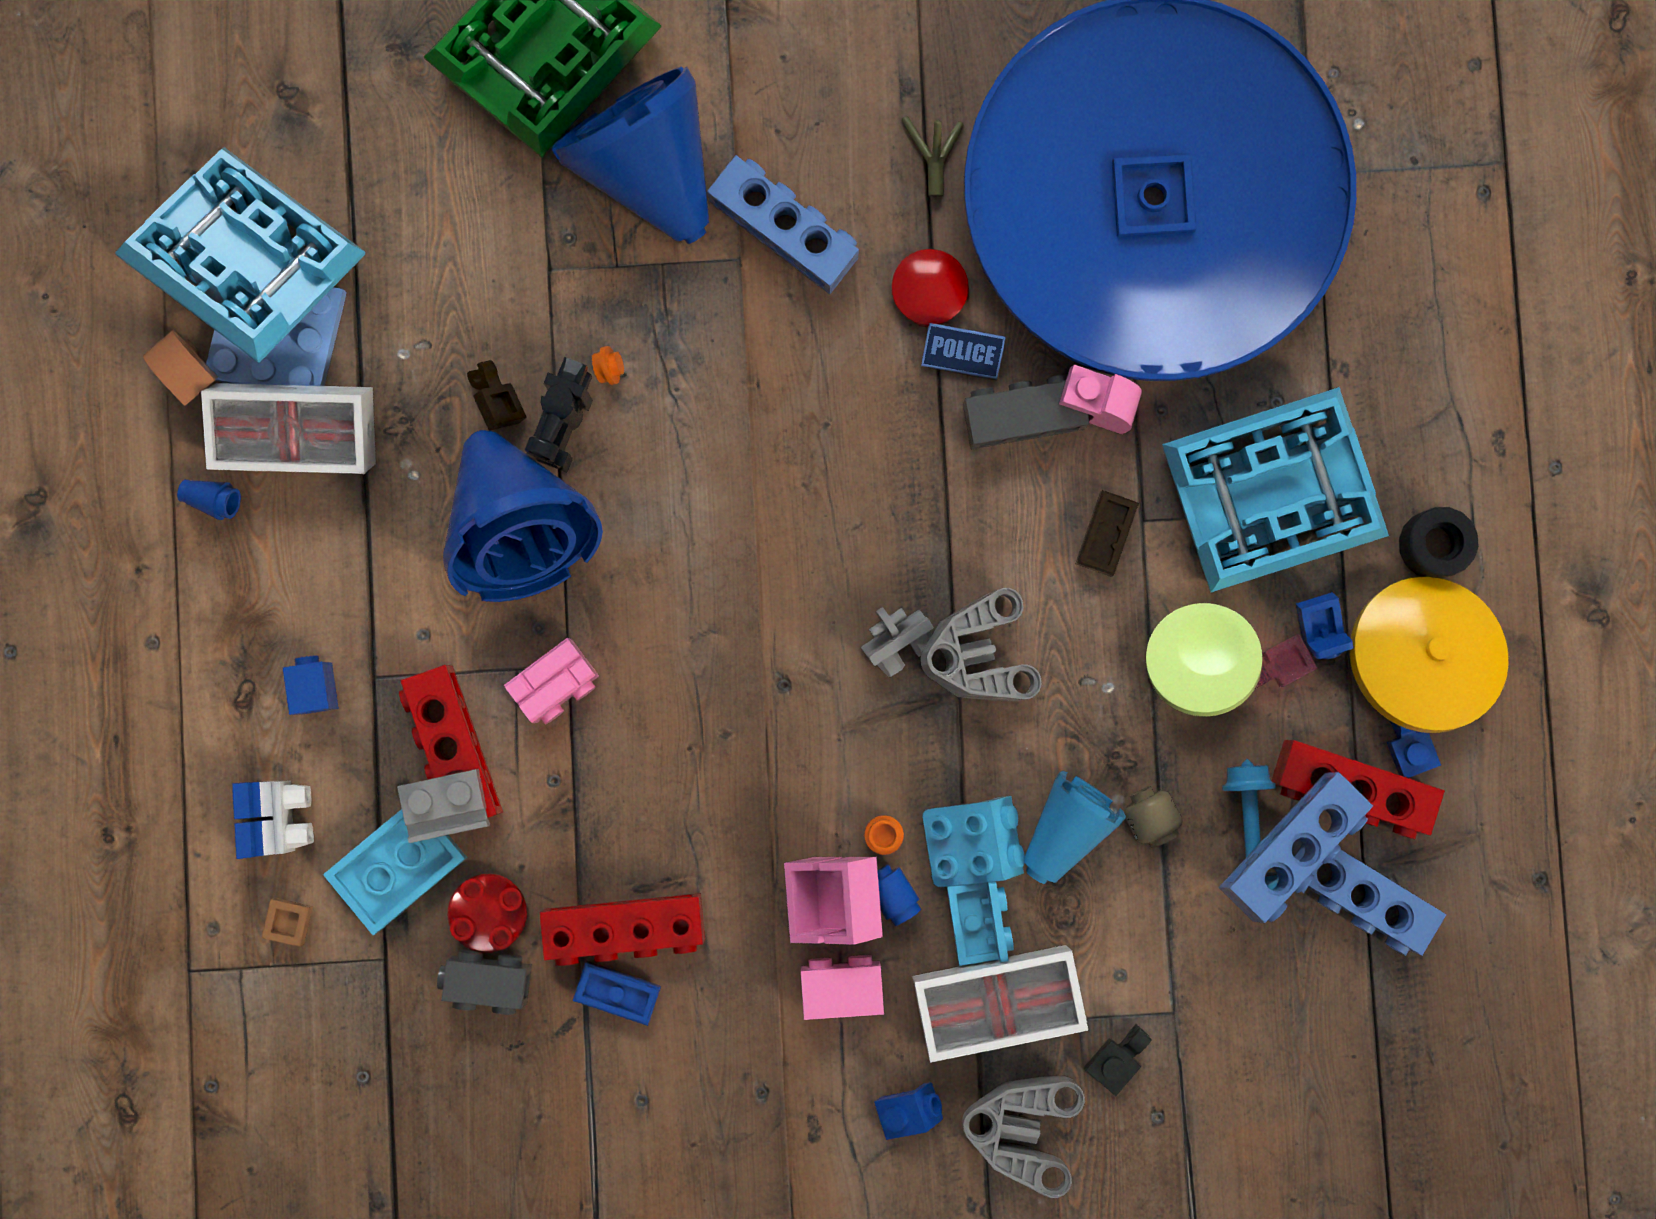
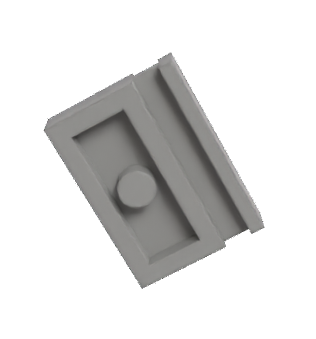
(443, 805)

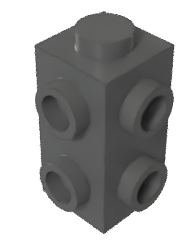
(477, 981)

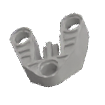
(985, 685)
(1016, 1161)

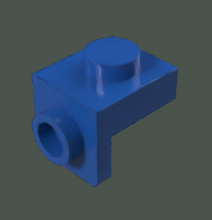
(1323, 626)
(909, 1112)

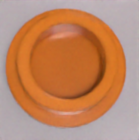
(607, 365)
(884, 835)

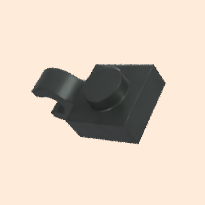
(1115, 1063)

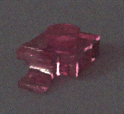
(1286, 662)

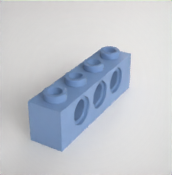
(822, 268)
(1247, 882)
(1416, 921)

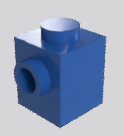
(310, 686)

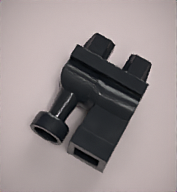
(561, 414)

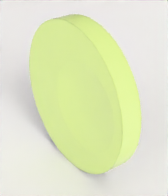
(1204, 659)

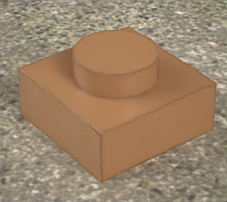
(287, 922)

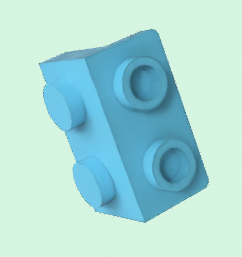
(979, 923)

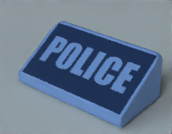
(963, 351)

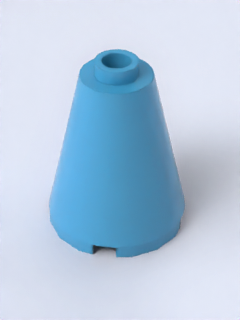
(1069, 828)

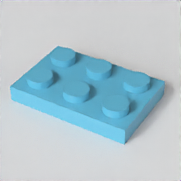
(390, 873)

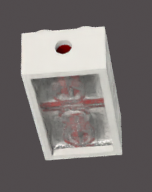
(288, 428)
(1000, 1003)

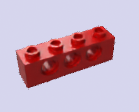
(456, 723)
(1417, 800)

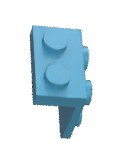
(973, 842)

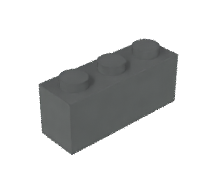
(1020, 413)

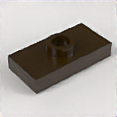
(1107, 533)

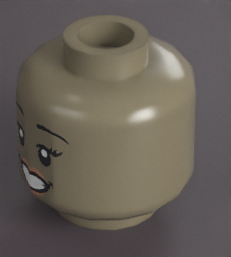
(1153, 817)

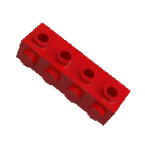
(622, 927)

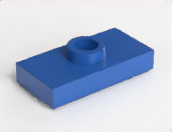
(617, 993)

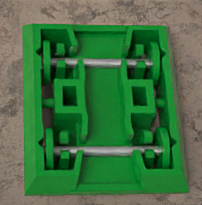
(540, 57)

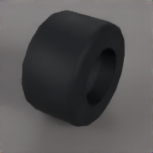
(1460, 531)

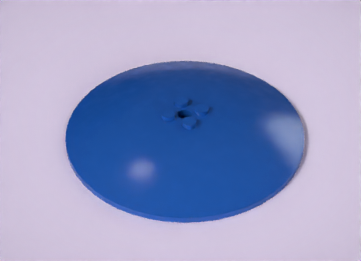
(1178, 103)

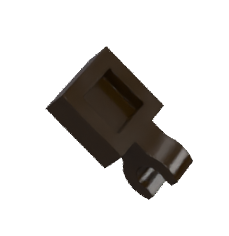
(495, 401)

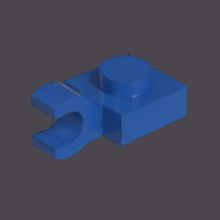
(1412, 751)

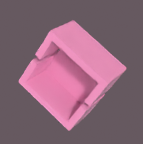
(833, 900)

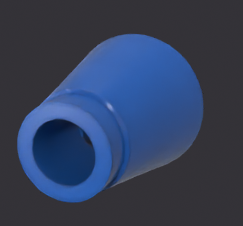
(210, 497)

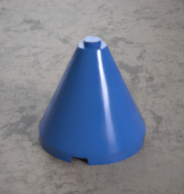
(647, 154)
(514, 523)

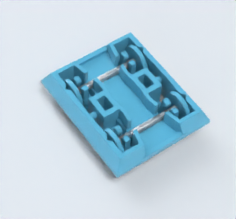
(243, 259)
(1275, 489)

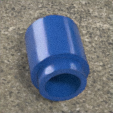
(896, 895)

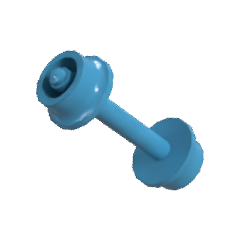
(1249, 780)

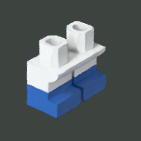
(271, 835)

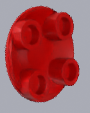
(930, 287)
(487, 913)

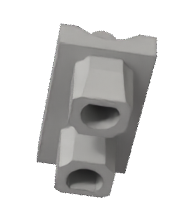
(894, 634)

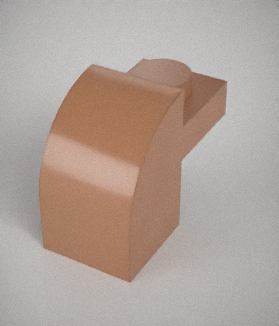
(179, 367)

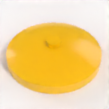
(1429, 655)

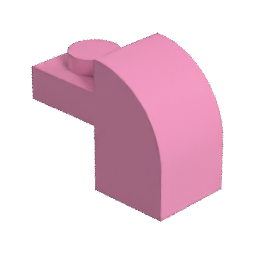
(1106, 399)

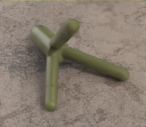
(937, 157)

